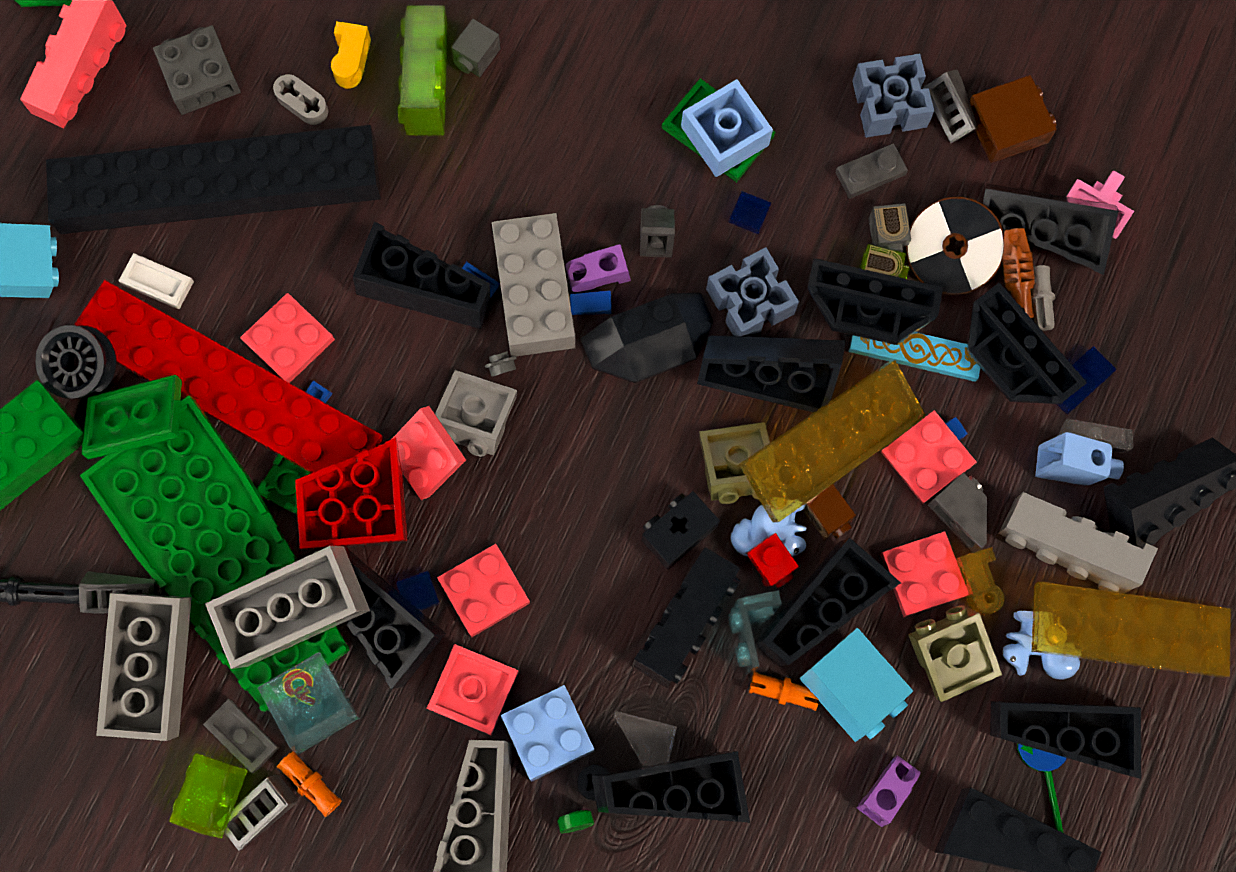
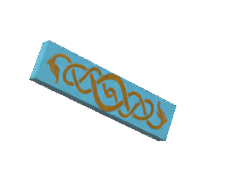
(923, 353)

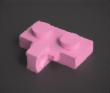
(1105, 194)

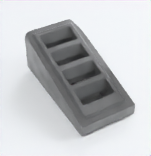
(957, 92)
(102, 583)
(277, 799)

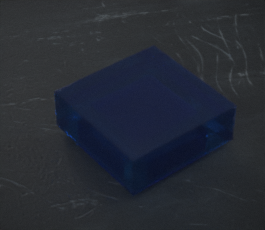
(750, 212)
(419, 591)

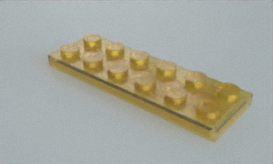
(832, 441)
(1131, 629)

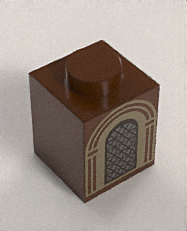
(829, 513)

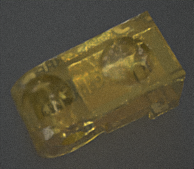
(983, 593)

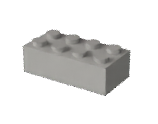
(533, 285)
(287, 606)
(144, 666)

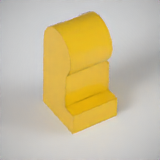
(352, 53)

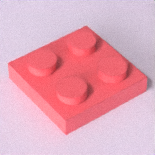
(287, 338)
(427, 453)
(928, 457)
(926, 574)
(483, 590)
(472, 689)

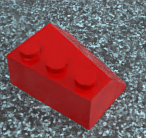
(353, 501)

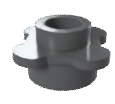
(501, 363)

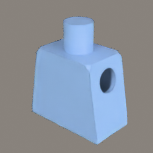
(1077, 460)

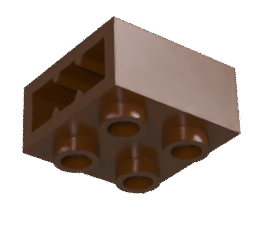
(1012, 118)

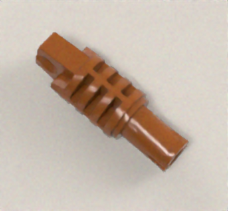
(1018, 268)

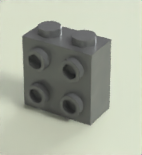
(196, 69)

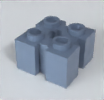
(893, 95)
(758, 278)

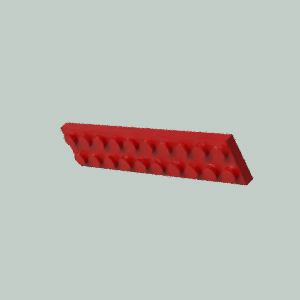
(226, 383)

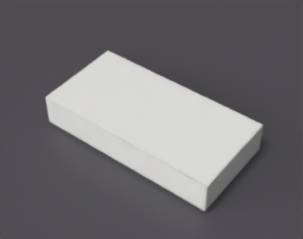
(156, 281)

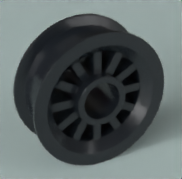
(68, 380)

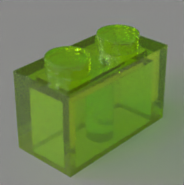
(208, 796)

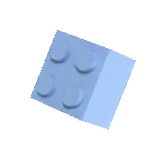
(726, 128)
(547, 733)

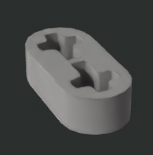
(304, 94)

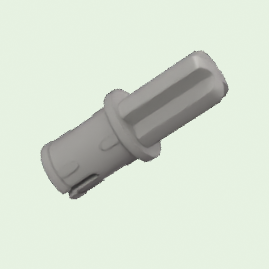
(1042, 298)

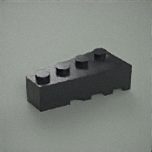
(774, 369)
(1171, 493)
(686, 618)

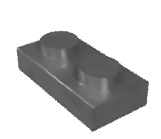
(871, 171)
(241, 736)

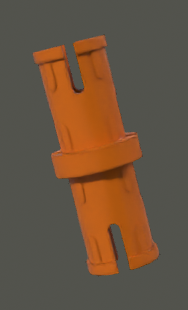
(783, 691)
(309, 783)

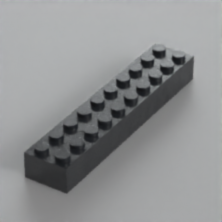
(212, 179)

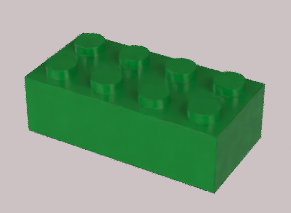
(33, 439)

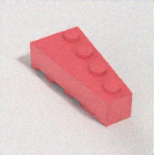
(73, 59)

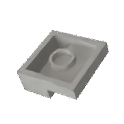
(475, 412)

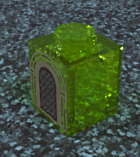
(884, 261)

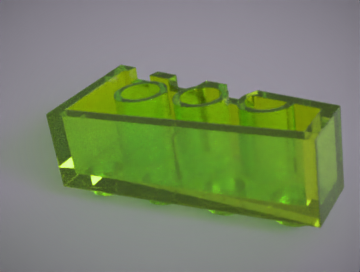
(423, 70)

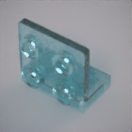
(758, 609)

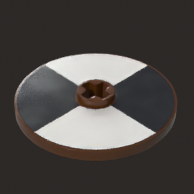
(968, 222)

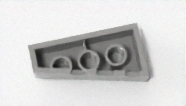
(1076, 545)
(480, 812)

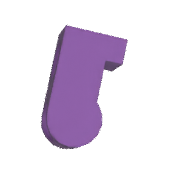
(597, 269)
(889, 791)

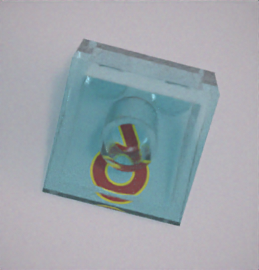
(308, 703)

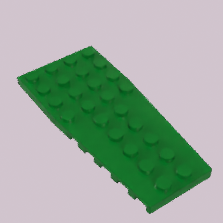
(201, 531)

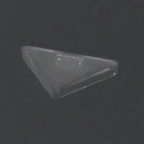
(648, 738)

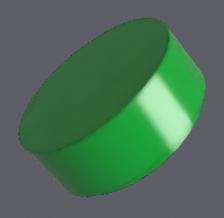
(575, 821)

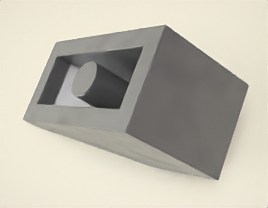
(657, 231)
(964, 511)

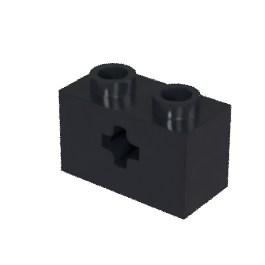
(671, 547)

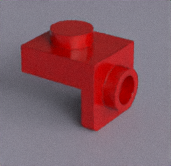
(773, 561)

